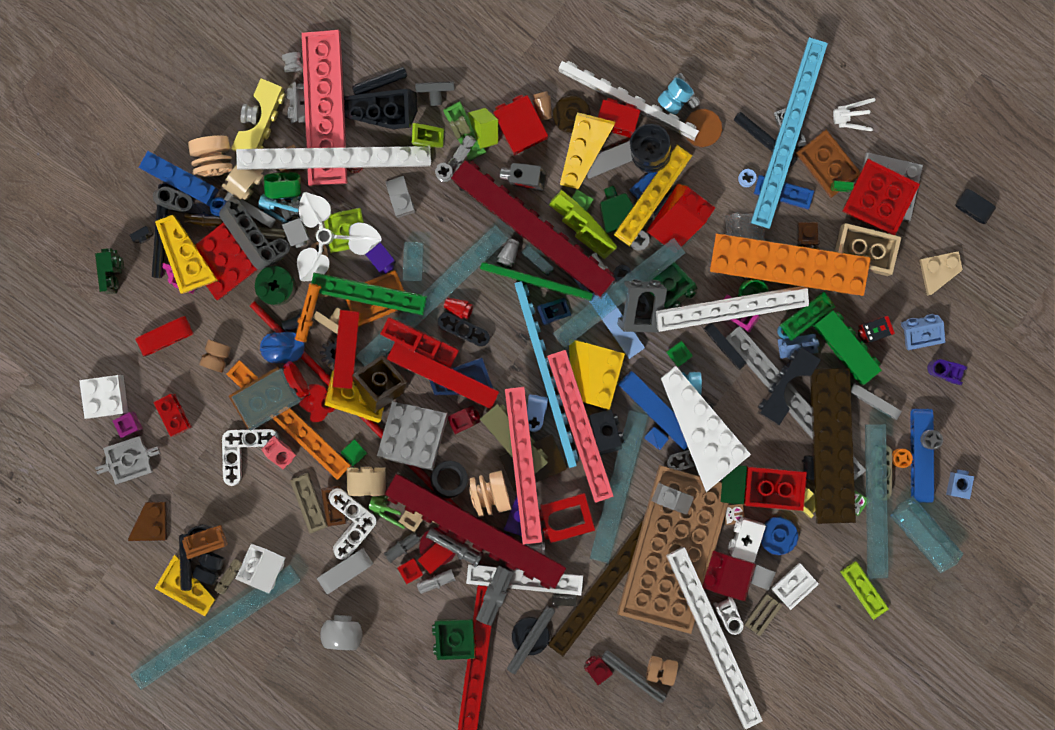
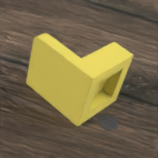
(809, 503)

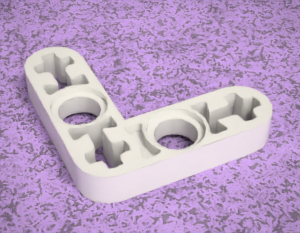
(227, 447)
(357, 518)

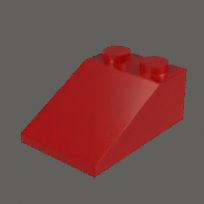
(680, 216)
(775, 488)

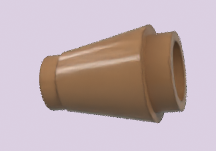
(542, 103)

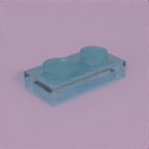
(413, 261)

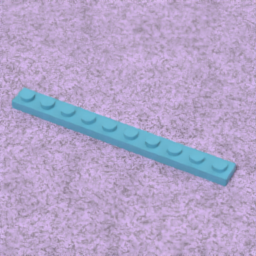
(789, 133)
(544, 366)

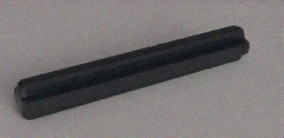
(758, 133)

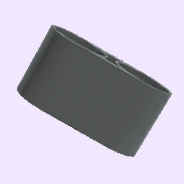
(172, 199)

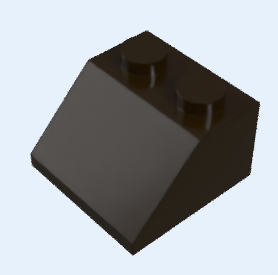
(379, 383)

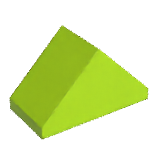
(484, 127)
(427, 135)

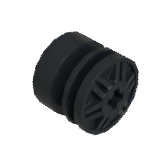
(647, 138)

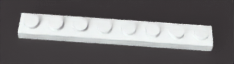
(621, 95)
(732, 308)

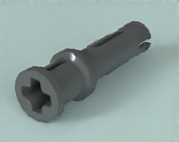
(464, 551)

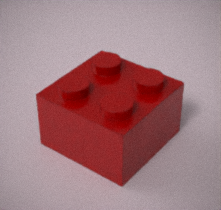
(623, 116)

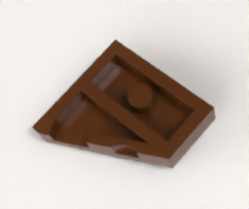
(151, 523)

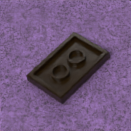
(554, 466)

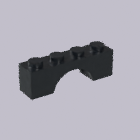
(774, 406)

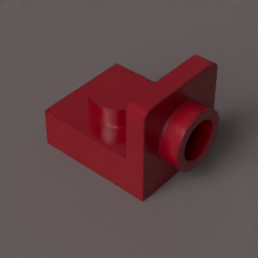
(464, 419)
(597, 669)

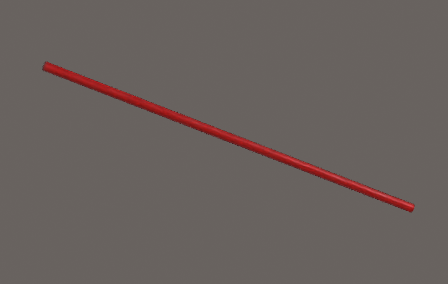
(326, 378)

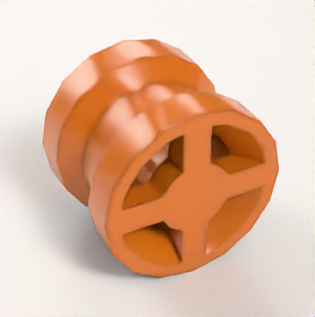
(904, 460)

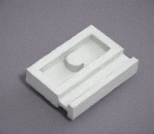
(795, 586)

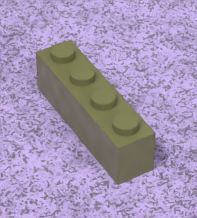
(497, 422)

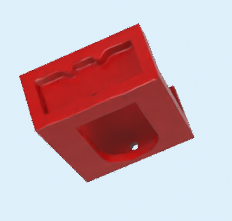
(557, 535)

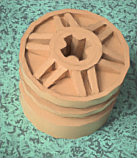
(210, 152)
(490, 493)

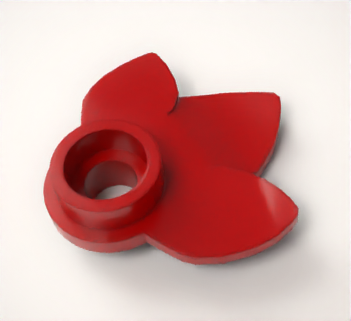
(316, 403)

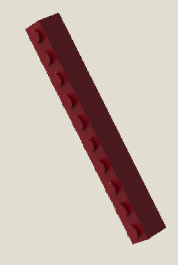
(532, 229)
(476, 531)

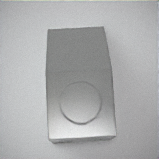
(400, 197)
(672, 498)

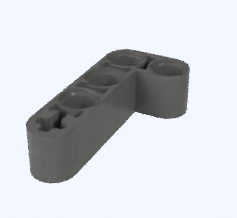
(250, 237)

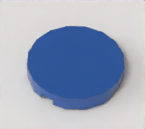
(779, 536)

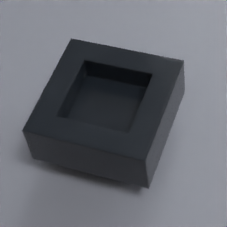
(142, 235)

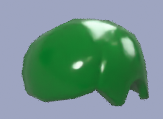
(751, 287)

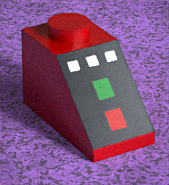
(875, 329)

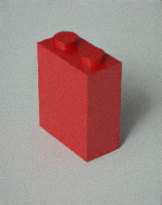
(520, 124)

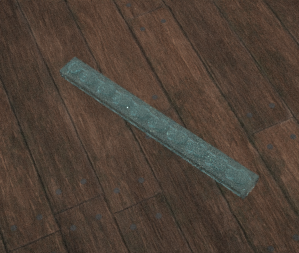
(440, 290)
(213, 629)

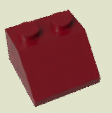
(729, 575)

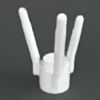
(843, 115)

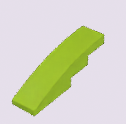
(583, 223)

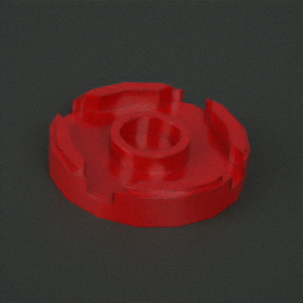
(295, 379)

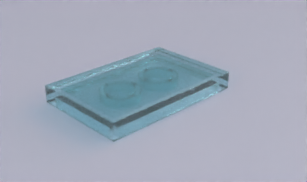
(265, 399)

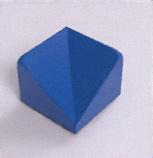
(656, 438)

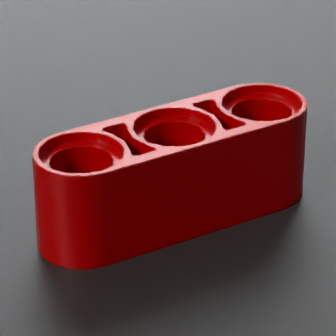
(164, 336)

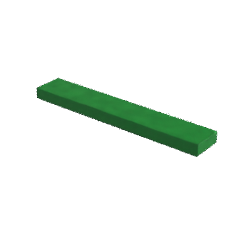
(536, 281)
(370, 294)

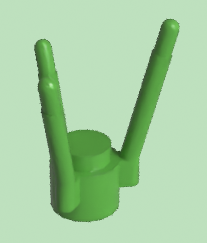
(379, 505)

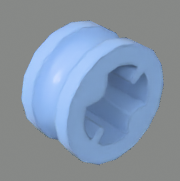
(744, 183)

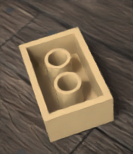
(865, 242)

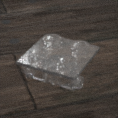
(741, 226)

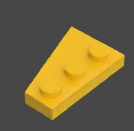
(351, 402)
(196, 599)

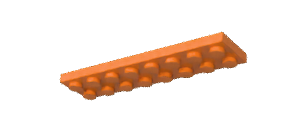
(790, 264)

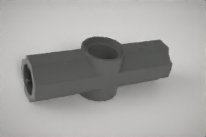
(495, 595)

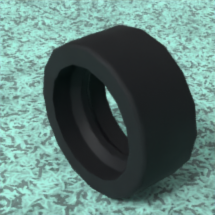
(463, 479)

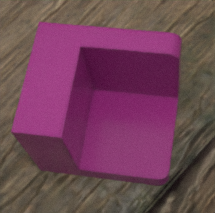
(127, 424)

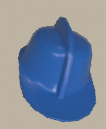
(281, 347)

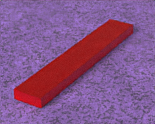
(443, 375)

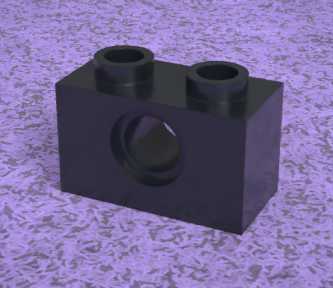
(599, 422)

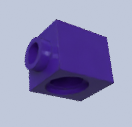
(381, 258)

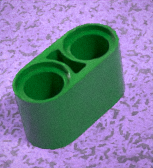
(282, 185)

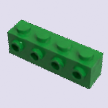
(847, 347)

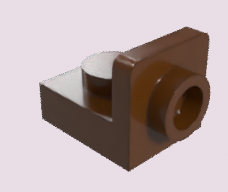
(808, 234)

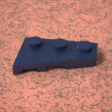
(474, 369)

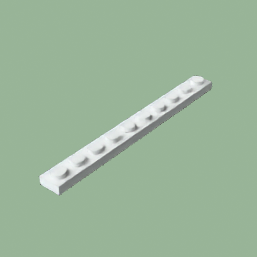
(333, 157)
(714, 637)

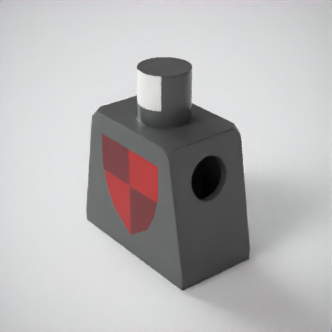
(532, 177)

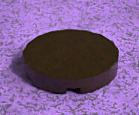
(566, 111)

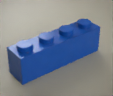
(178, 178)

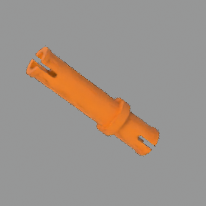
(307, 312)

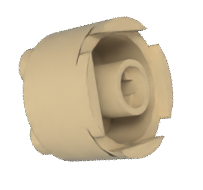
(242, 181)
(366, 481)

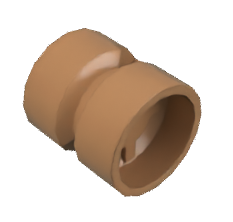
(215, 356)
(668, 668)

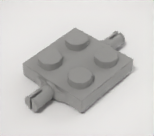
(127, 460)

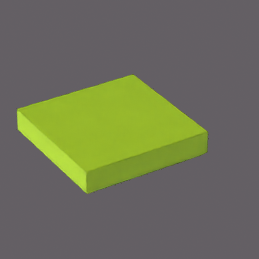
(339, 225)

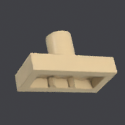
(331, 323)

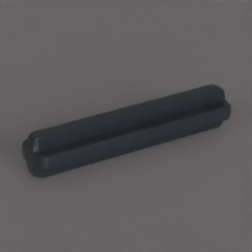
(379, 81)
(185, 567)

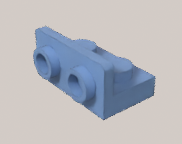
(923, 331)

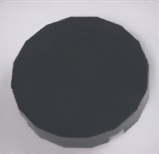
(521, 631)

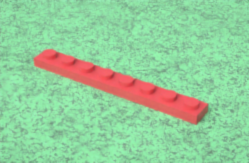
(580, 426)
(523, 465)

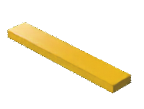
(652, 196)

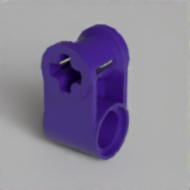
(950, 371)

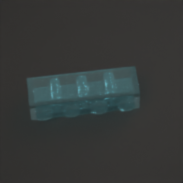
(926, 534)

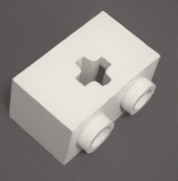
(749, 549)

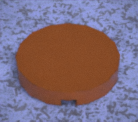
(708, 126)

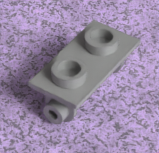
(296, 95)

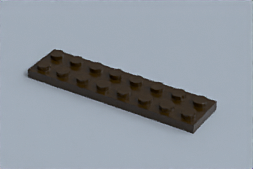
(832, 446)

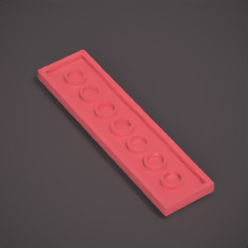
(324, 100)

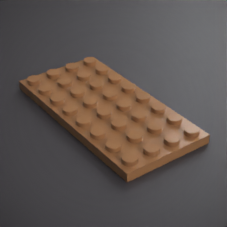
(651, 585)

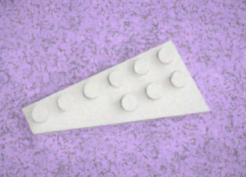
(708, 438)

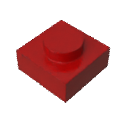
(410, 571)

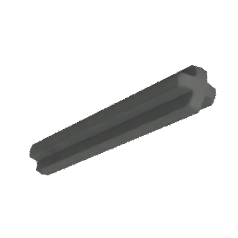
(531, 639)
(634, 676)

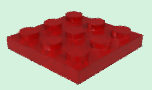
(880, 197)
(225, 260)

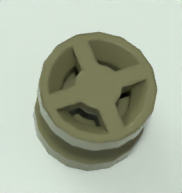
(459, 127)

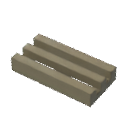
(772, 601)

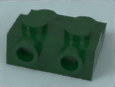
(108, 264)
(678, 286)
(454, 639)

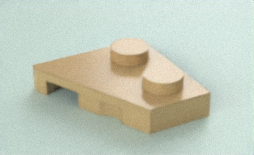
(940, 270)

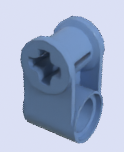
(536, 409)

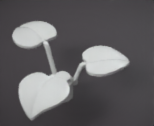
(316, 209)

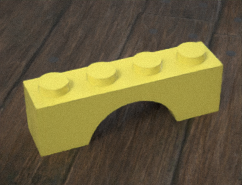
(269, 97)

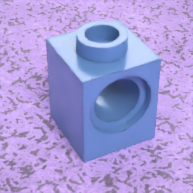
(965, 491)

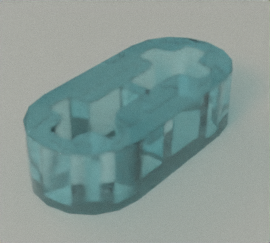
(537, 260)

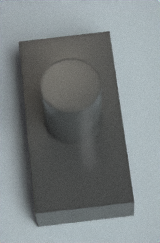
(435, 90)

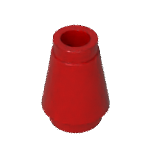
(459, 307)

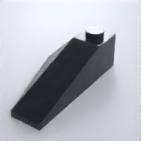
(386, 109)

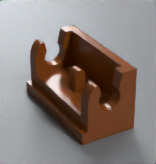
(204, 541)

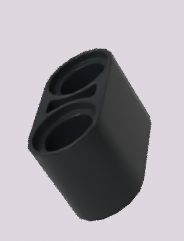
(975, 206)

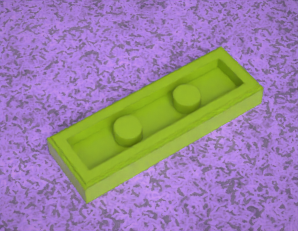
(864, 590)

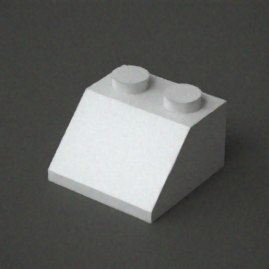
(260, 568)

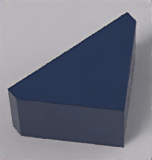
(554, 311)

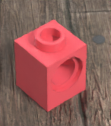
(273, 448)

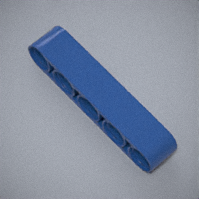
(653, 407)
(923, 459)

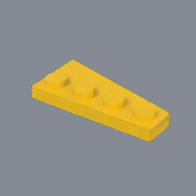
(585, 143)
(184, 258)

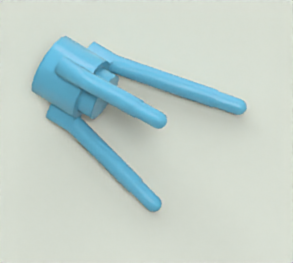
(271, 204)

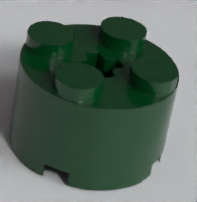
(264, 287)

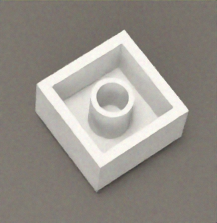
(103, 396)

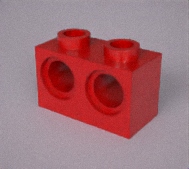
(172, 415)

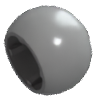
(341, 633)

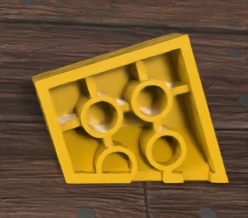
(595, 372)

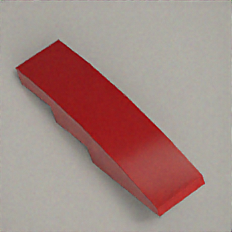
(419, 342)

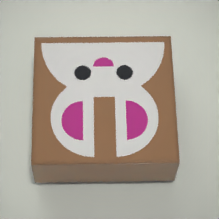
(733, 513)

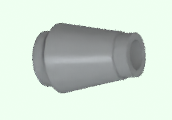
(508, 254)

